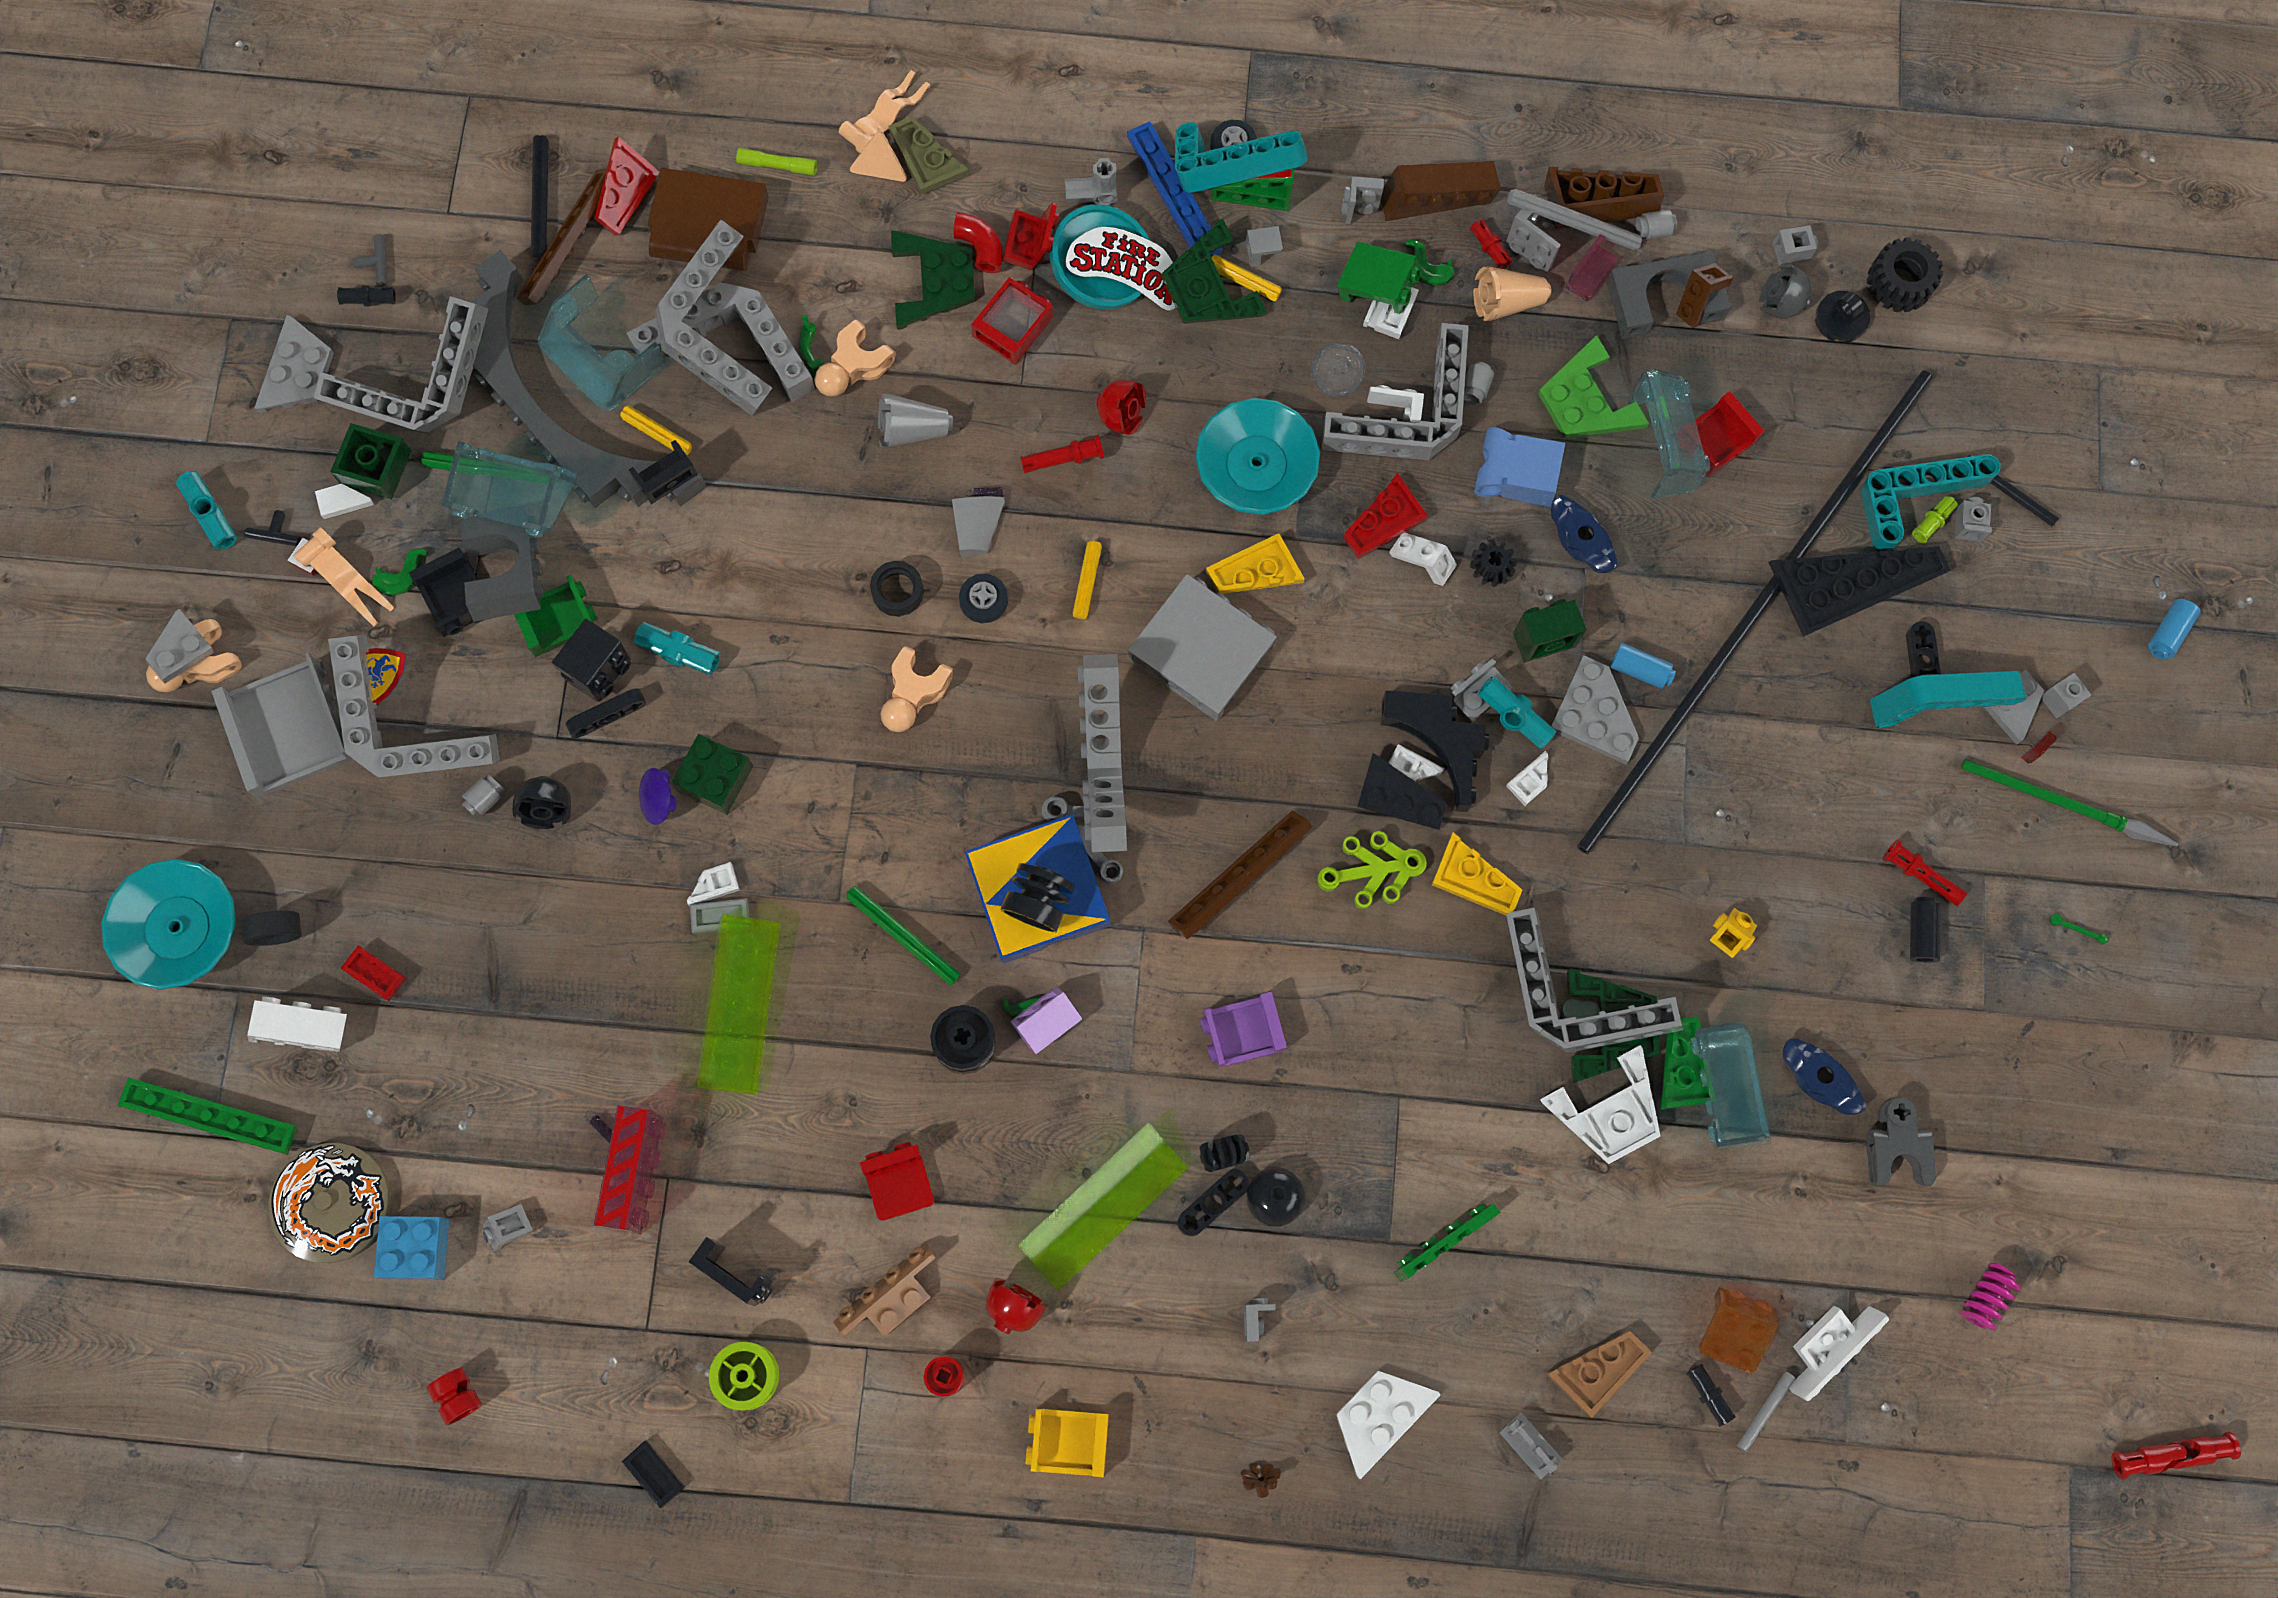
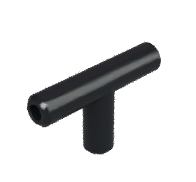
(273, 534)

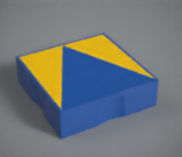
(1052, 846)

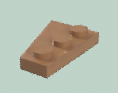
(1600, 1372)

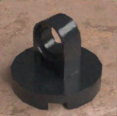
(1842, 316)

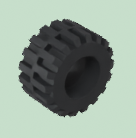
(1916, 260)

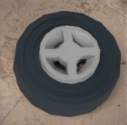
(1231, 133)
(982, 588)

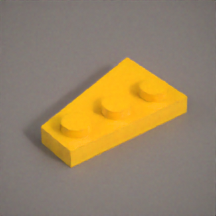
(1255, 568)
(1472, 878)

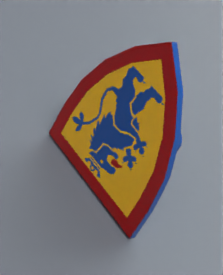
(386, 670)

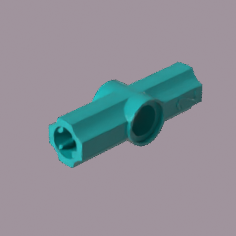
(212, 522)
(677, 648)
(1516, 712)

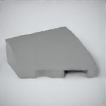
(976, 522)

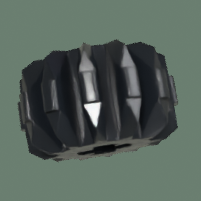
(1492, 572)
(1224, 1152)

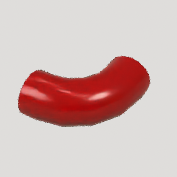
(983, 239)

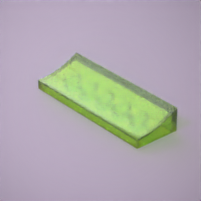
(738, 1005)
(1103, 1206)

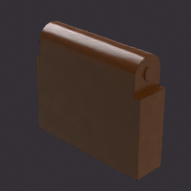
(691, 206)

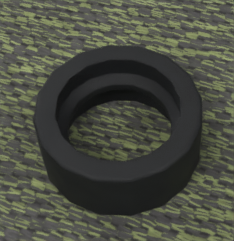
(893, 568)
(271, 928)

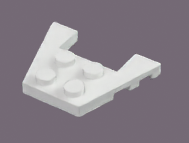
(1618, 1122)

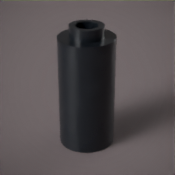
(1925, 930)

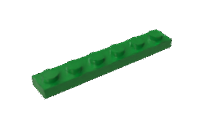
(207, 1116)

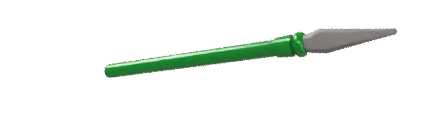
(2133, 828)

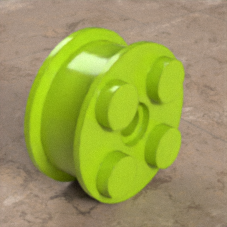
(761, 1380)

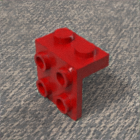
(1030, 237)
(897, 1181)

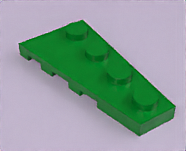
(1435, 1247)

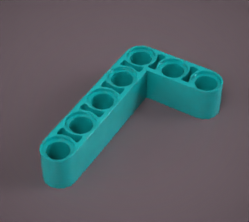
(1233, 163)
(1918, 486)
(1946, 692)

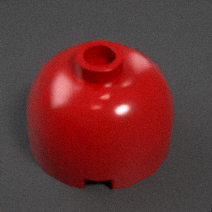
(1121, 405)
(1013, 1307)

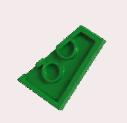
(1682, 1069)

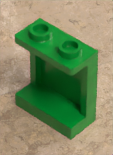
(1379, 276)
(557, 619)

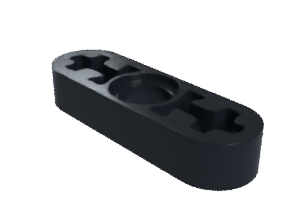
(1929, 648)
(605, 713)
(1234, 1194)

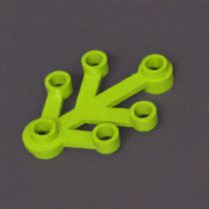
(1376, 869)

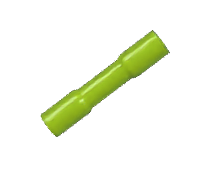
(760, 159)

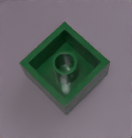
(371, 461)
(1549, 630)
(712, 774)

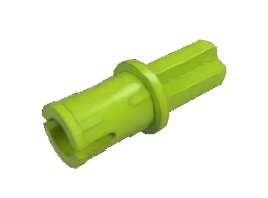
(1934, 519)

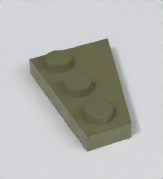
(924, 156)

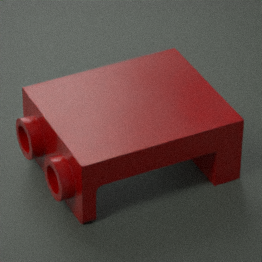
(1726, 432)

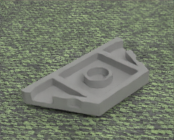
(293, 368)

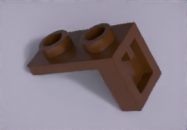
(1698, 289)

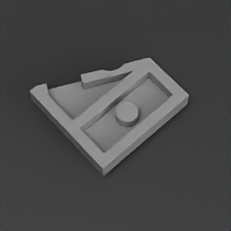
(177, 648)
(2017, 717)

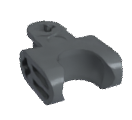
(1900, 1138)

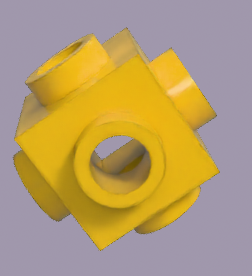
(1733, 932)

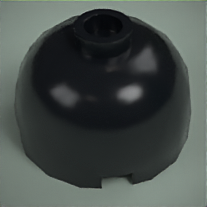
(542, 802)
(1275, 1197)

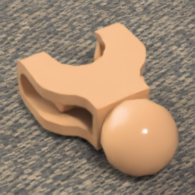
(851, 362)
(211, 669)
(912, 691)

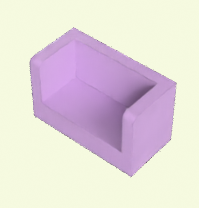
(1046, 1020)

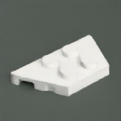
(1380, 1416)

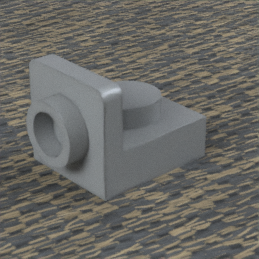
(506, 1227)
(1252, 1323)

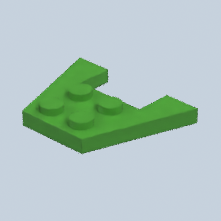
(1578, 403)

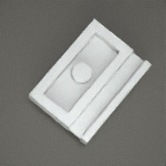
(1384, 320)

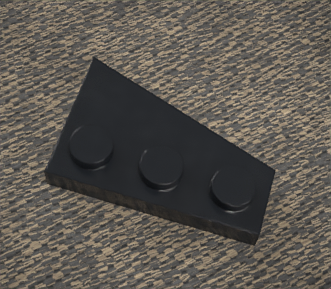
(1399, 796)

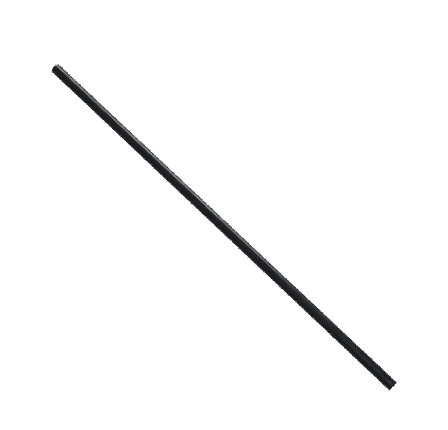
(1751, 616)

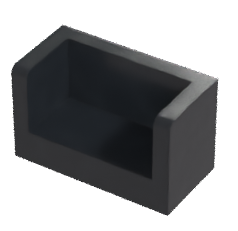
(664, 474)

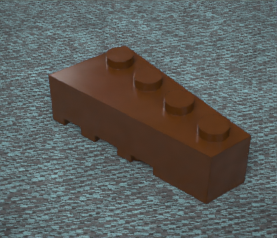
(1438, 188)
(1604, 194)

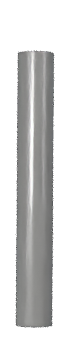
(1765, 1412)

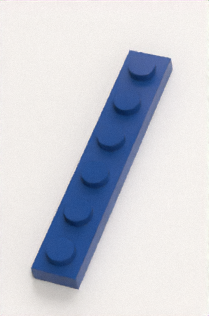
(1167, 183)

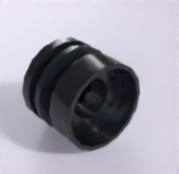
(1037, 897)

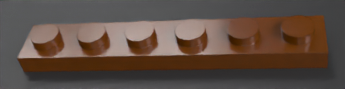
(562, 244)
(1240, 874)

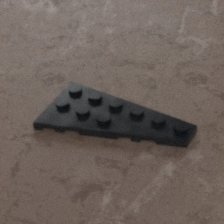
(1844, 584)

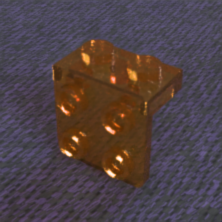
(1739, 1330)

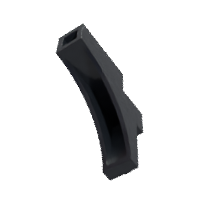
(1454, 743)

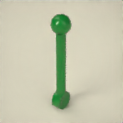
(2056, 920)

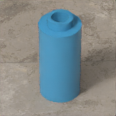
(2174, 629)
(1643, 666)

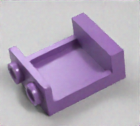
(1243, 1031)

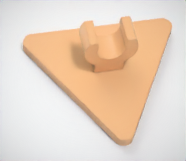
(879, 160)

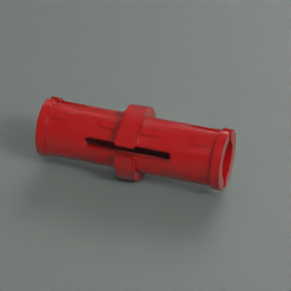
(1491, 244)

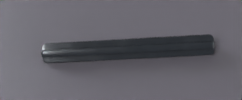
(539, 195)

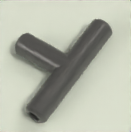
(377, 260)

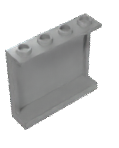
(1201, 646)
(283, 727)

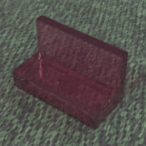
(1591, 270)

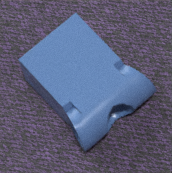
(1519, 467)

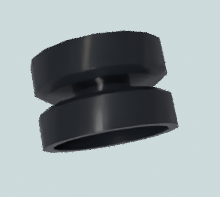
(953, 1025)

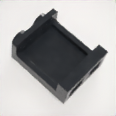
(444, 590)
(705, 1259)

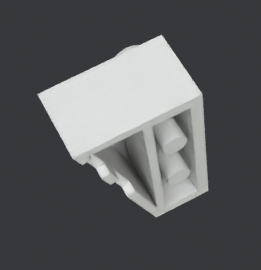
(296, 1025)

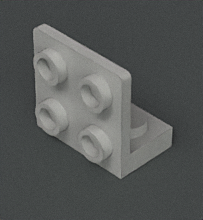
(1532, 241)

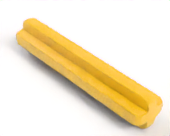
(1246, 278)
(653, 429)
(1087, 580)

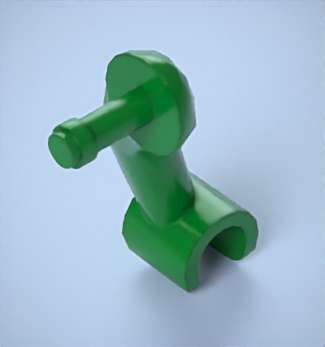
(806, 336)

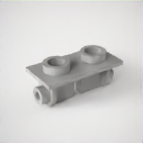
(1531, 1446)

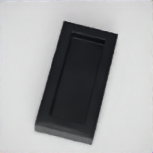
(653, 1474)

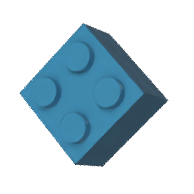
(411, 1248)

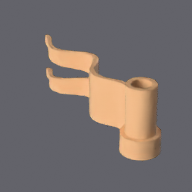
(882, 115)
(339, 572)

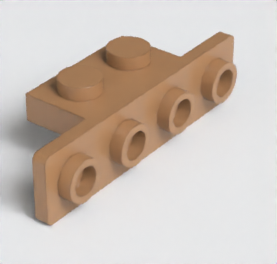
(892, 1298)

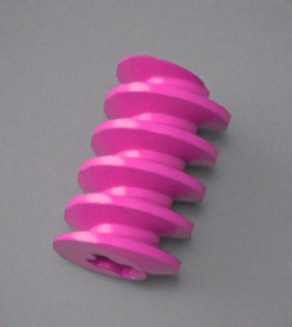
(1990, 1297)

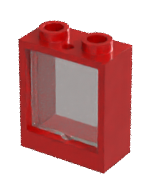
(1012, 320)

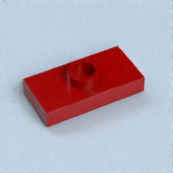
(373, 973)

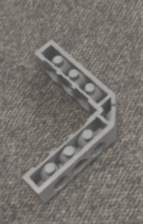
(726, 304)
(689, 346)
(446, 387)
(1410, 439)
(360, 731)
(1104, 788)
(1574, 1033)

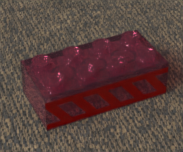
(630, 1170)

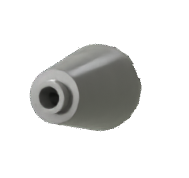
(910, 421)

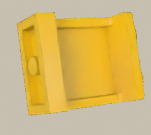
(1067, 1442)

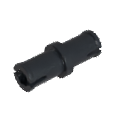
(366, 295)
(1711, 1395)

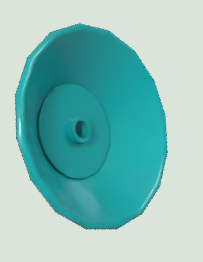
(1262, 433)
(142, 919)

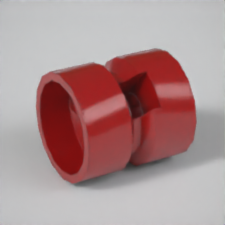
(944, 1376)
(454, 1396)

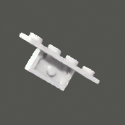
(1831, 1346)

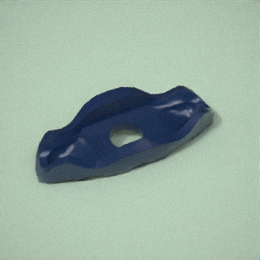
(1595, 552)
(1805, 1062)

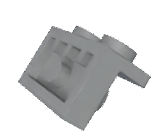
(1361, 196)
(1465, 692)

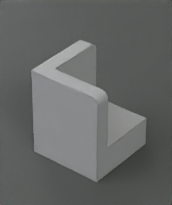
(1262, 242)

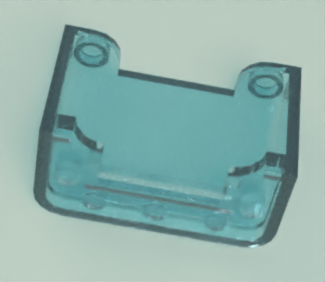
(507, 489)

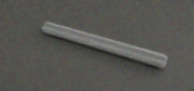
(1574, 219)

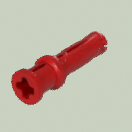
(1075, 452)
(1915, 861)

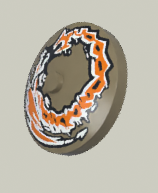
(329, 1202)

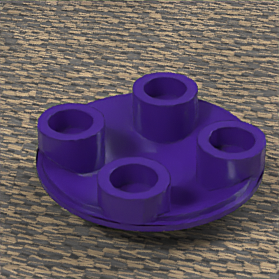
(656, 796)

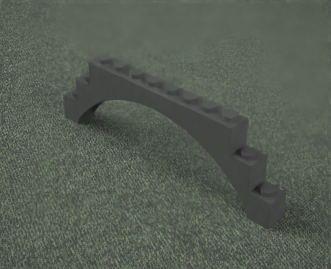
(597, 470)

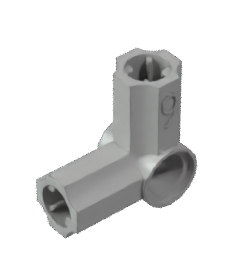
(1097, 189)

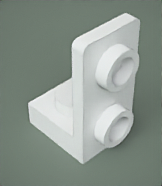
(1406, 399)
(1425, 553)

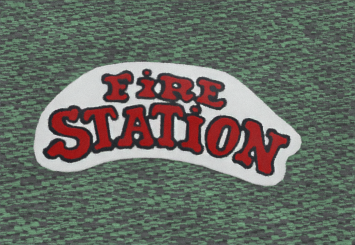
(1124, 258)

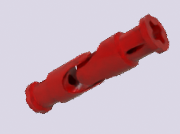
(2159, 1458)

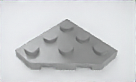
(1596, 713)

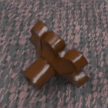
(1260, 1478)

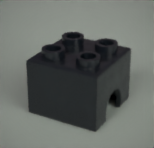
(592, 660)

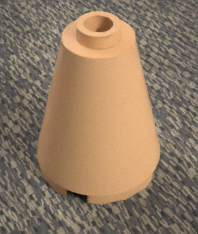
(1508, 292)

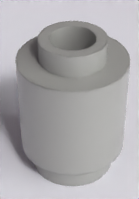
(1656, 224)
(1477, 382)
(482, 795)

